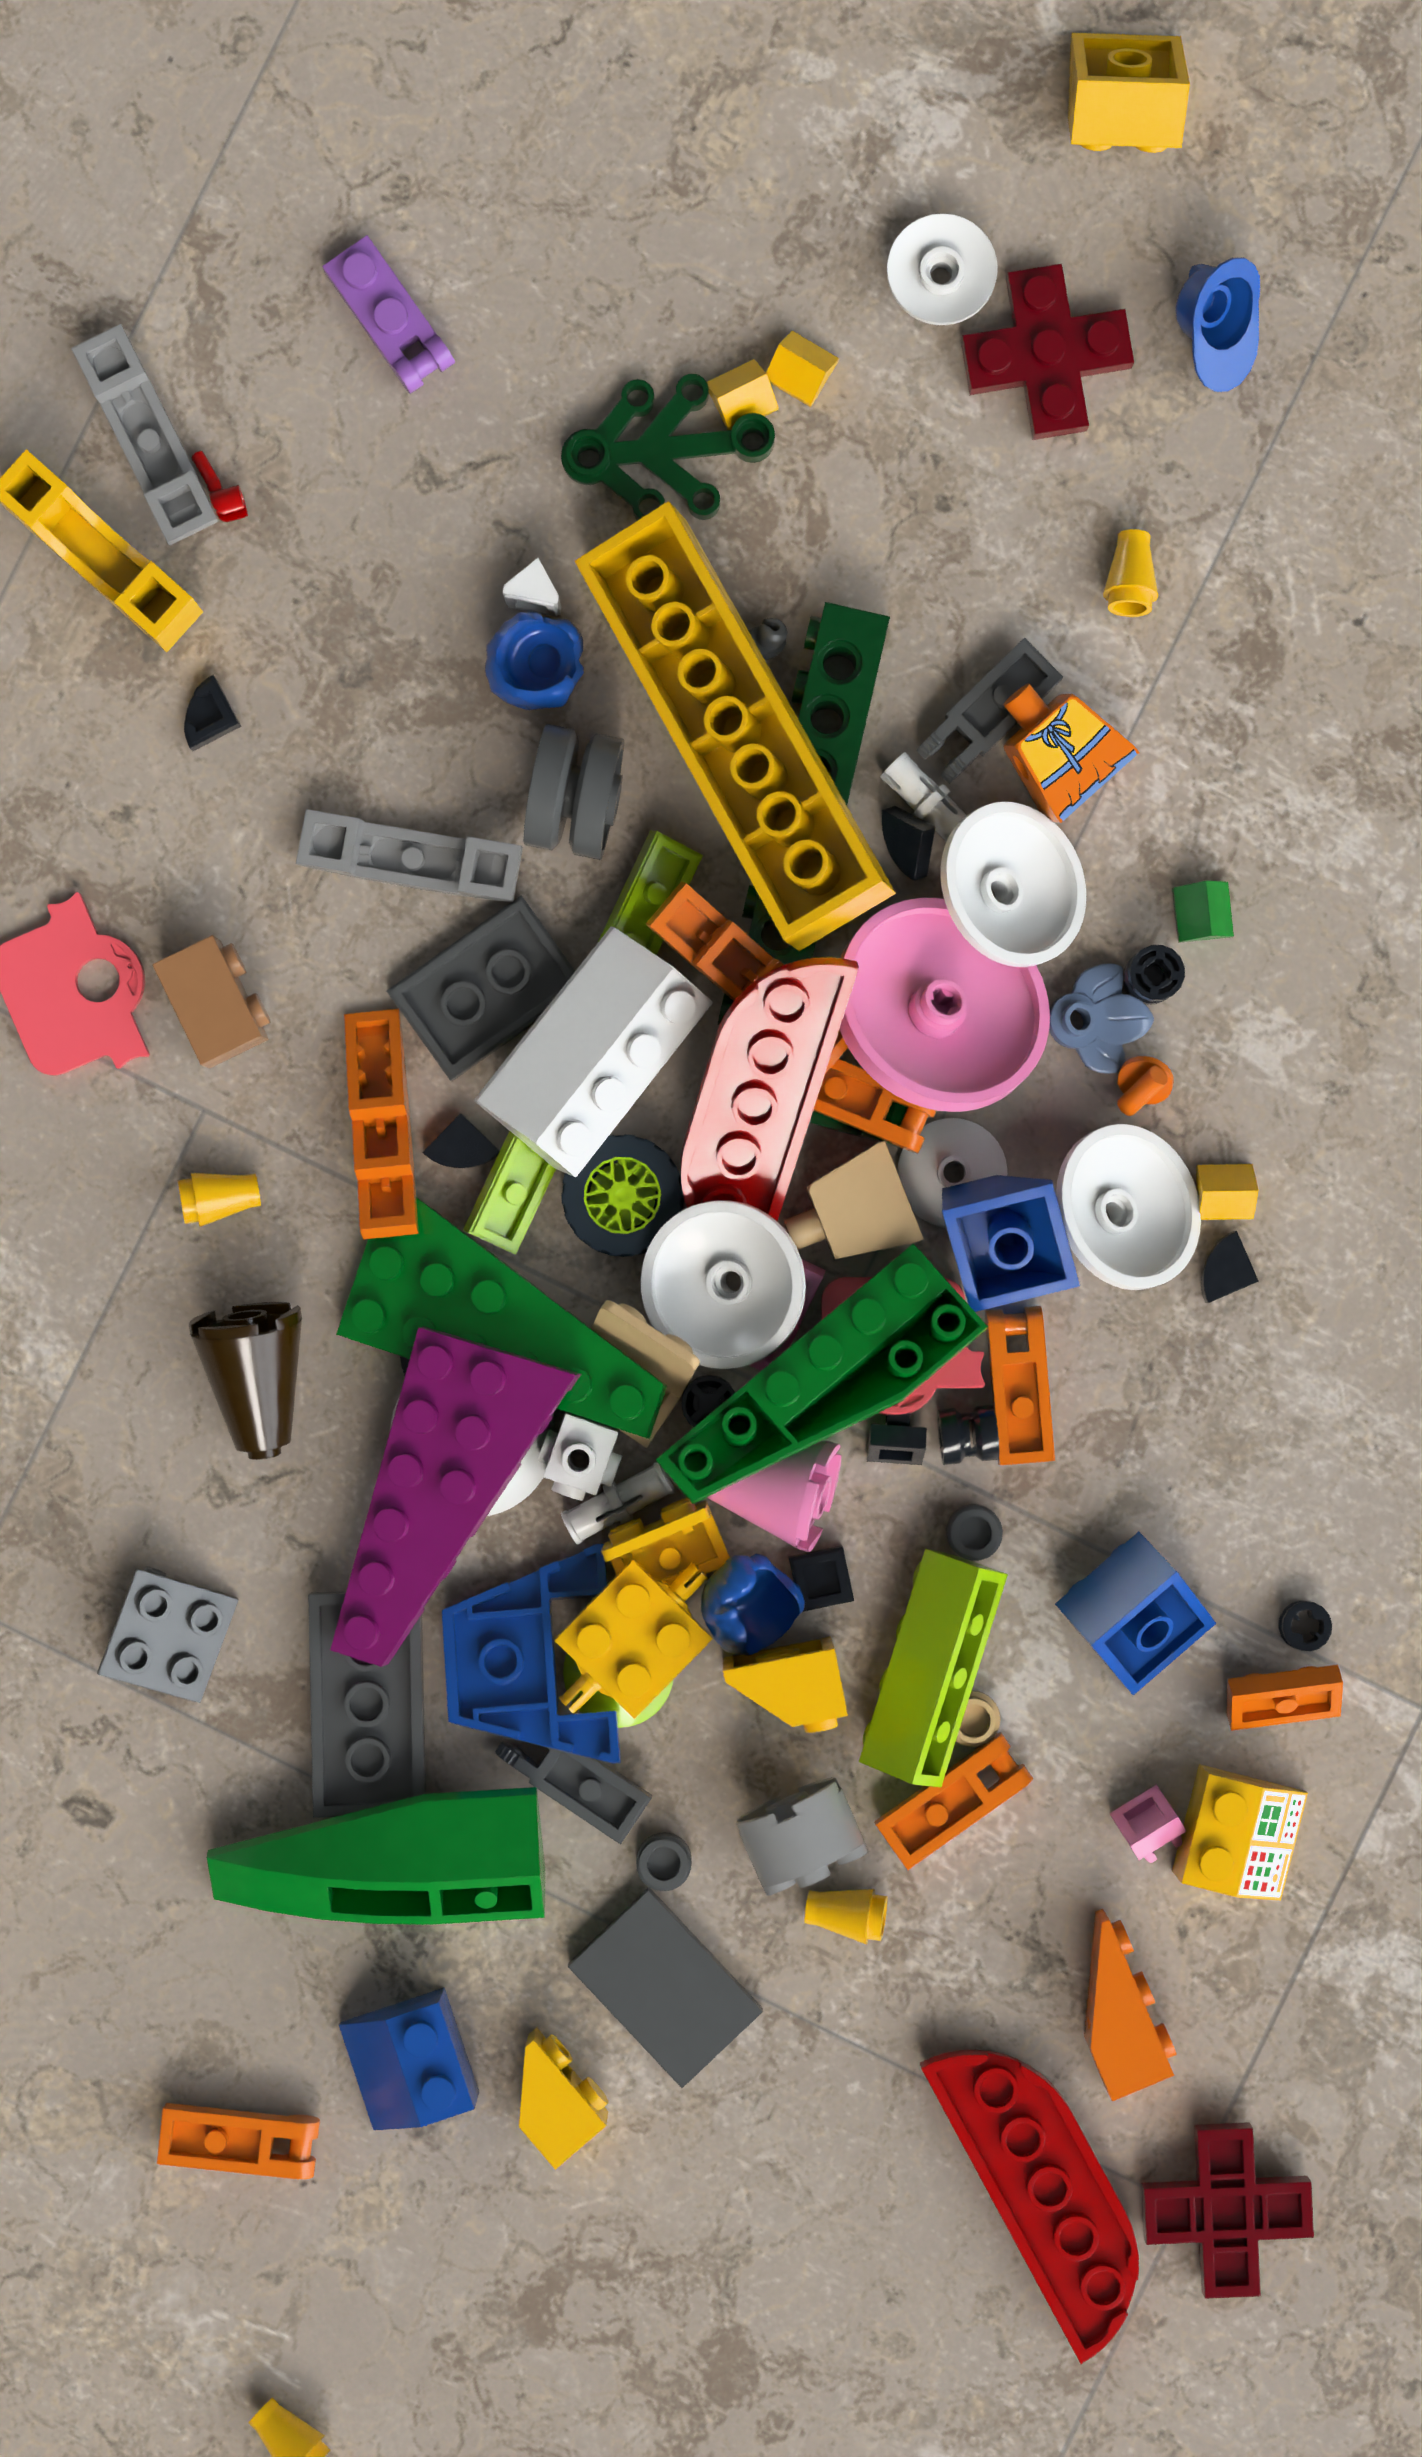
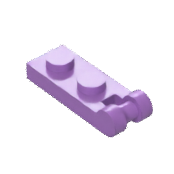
(387, 313)

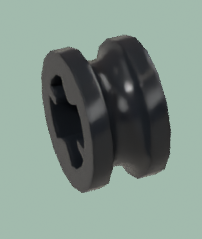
(1295, 1639)

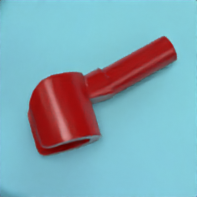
(227, 502)

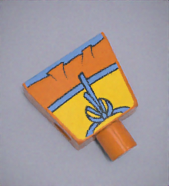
(1062, 750)

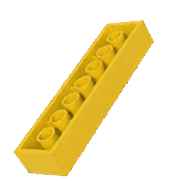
(734, 727)

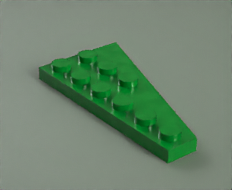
(466, 1291)

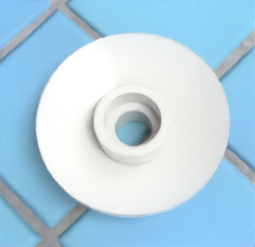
(948, 244)
(947, 1142)

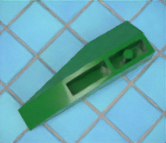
(833, 1377)
(397, 1863)

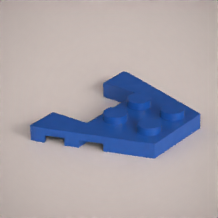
(505, 1666)

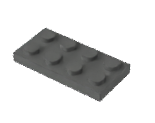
(363, 1719)

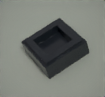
(822, 1577)

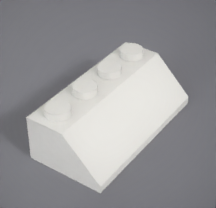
(593, 1051)

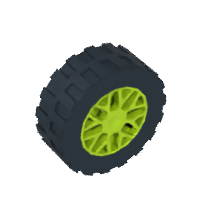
(622, 1196)

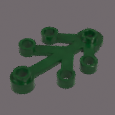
(658, 448)

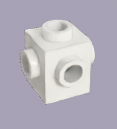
(586, 1435)

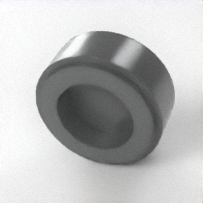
(974, 1532)
(664, 1861)

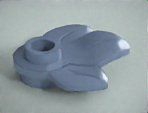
(1107, 1018)

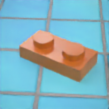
(1284, 1697)

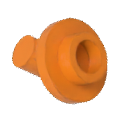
(1143, 1082)

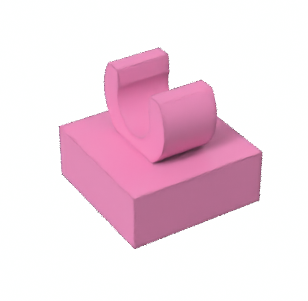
(1148, 1823)

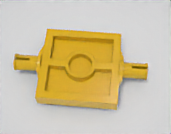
(633, 1638)

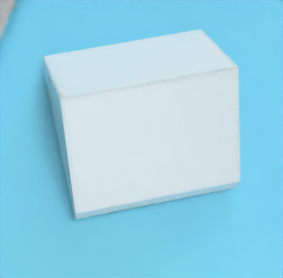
(532, 591)

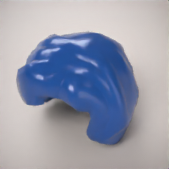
(534, 661)
(749, 1604)

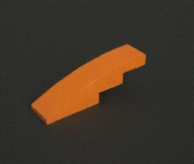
(716, 946)
(380, 1124)

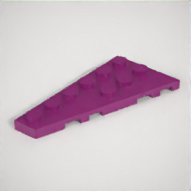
(447, 1460)

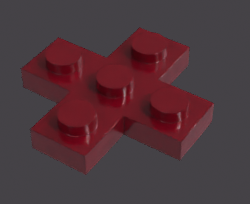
(1047, 351)
(1227, 2210)

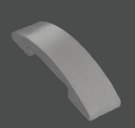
(145, 434)
(409, 857)

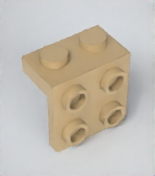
(660, 1354)

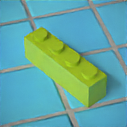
(932, 1668)

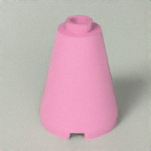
(788, 1494)

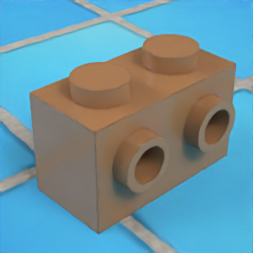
(212, 1000)

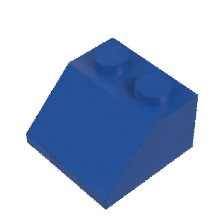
(1008, 1240)
(1136, 1612)
(410, 2062)

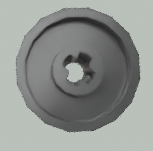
(582, 793)

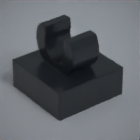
(896, 1441)

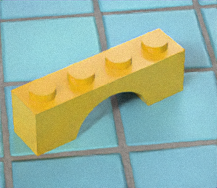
(97, 551)

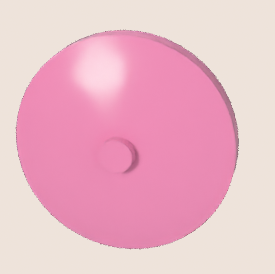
(937, 1013)

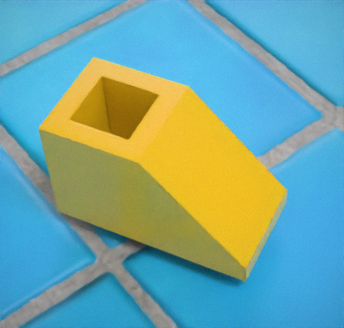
(556, 2106)

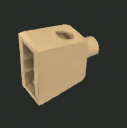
(857, 1208)

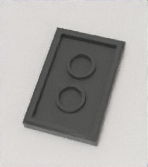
(483, 988)
(665, 1987)

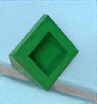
(1203, 911)

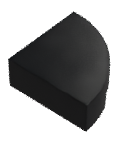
(208, 715)
(908, 841)
(461, 1146)
(1226, 1269)

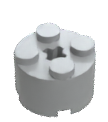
(801, 1836)

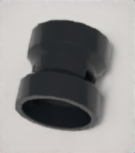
(1144, 976)
(698, 1399)
(955, 1434)

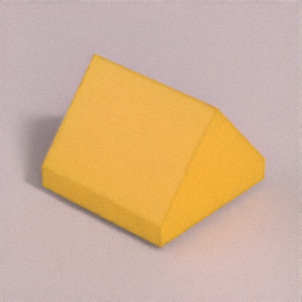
(800, 368)
(742, 392)
(1226, 1191)

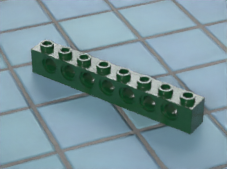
(861, 639)

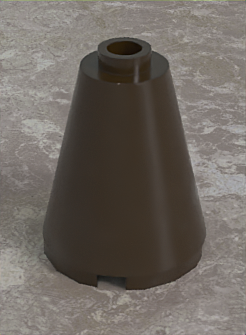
(252, 1371)

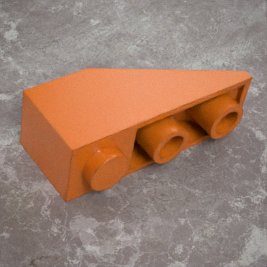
(1117, 2024)

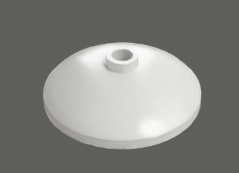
(1032, 875)
(1148, 1203)
(688, 1289)

